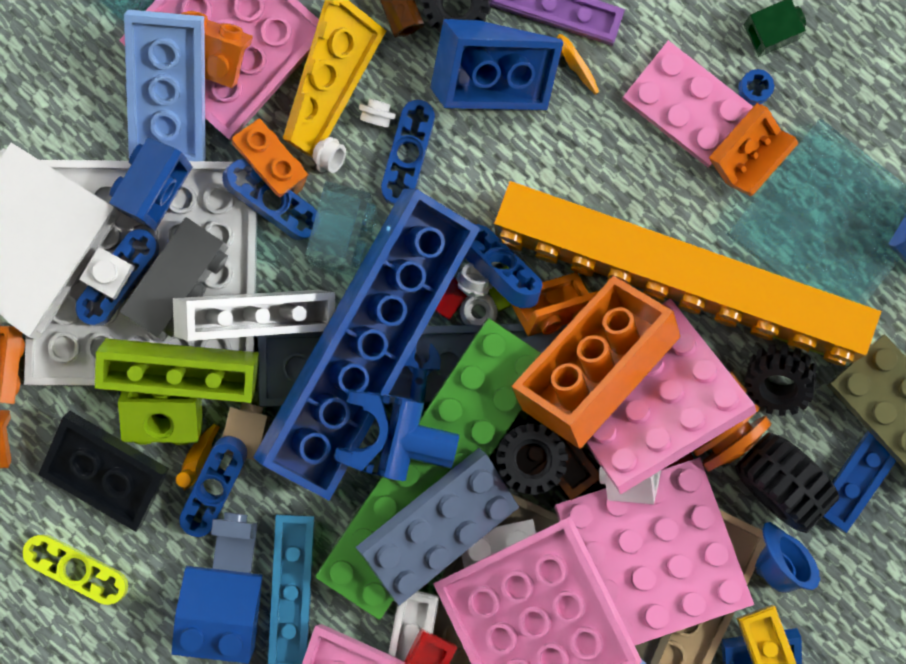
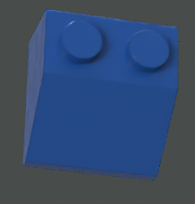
(150, 182)
(217, 615)

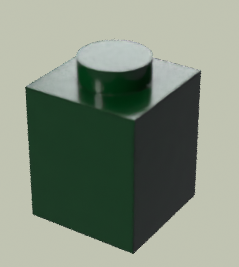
(775, 26)

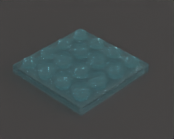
(826, 217)

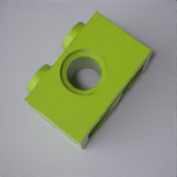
(143, 427)

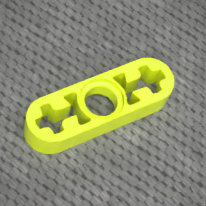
(45, 567)

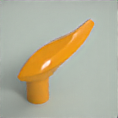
(577, 64)
(196, 458)

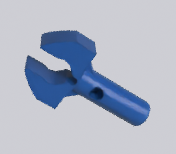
(419, 375)

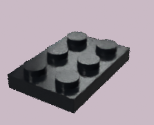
(103, 471)

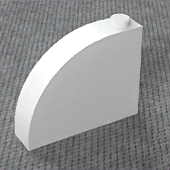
(45, 238)

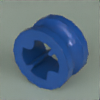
(765, 79)

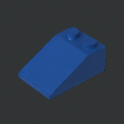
(494, 66)

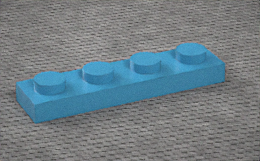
(291, 589)

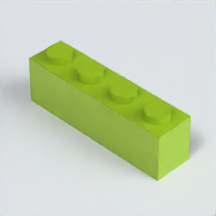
(176, 370)

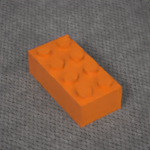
(596, 361)

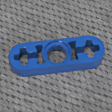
(405, 123)
(289, 223)
(517, 283)
(110, 307)
(211, 471)

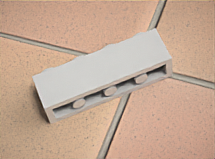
(252, 314)

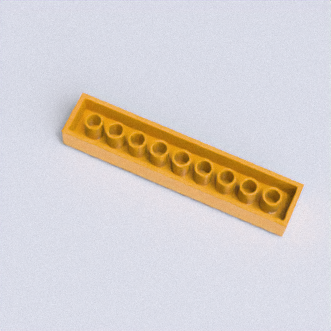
(686, 275)

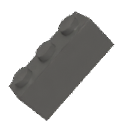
(175, 274)

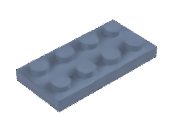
(438, 526)

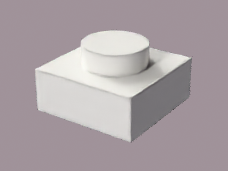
(107, 273)

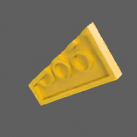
(333, 68)

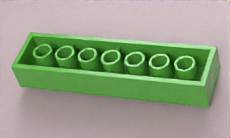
(471, 402)

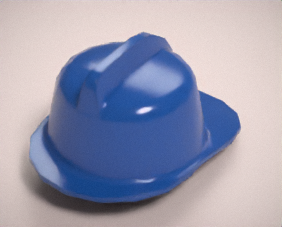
(786, 562)

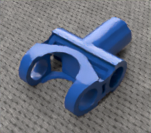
(399, 438)

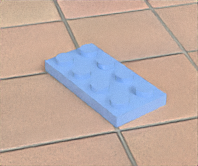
(166, 80)

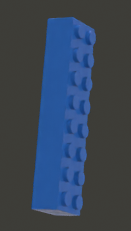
(366, 340)

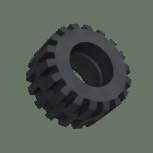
(787, 482)

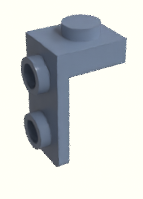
(234, 542)

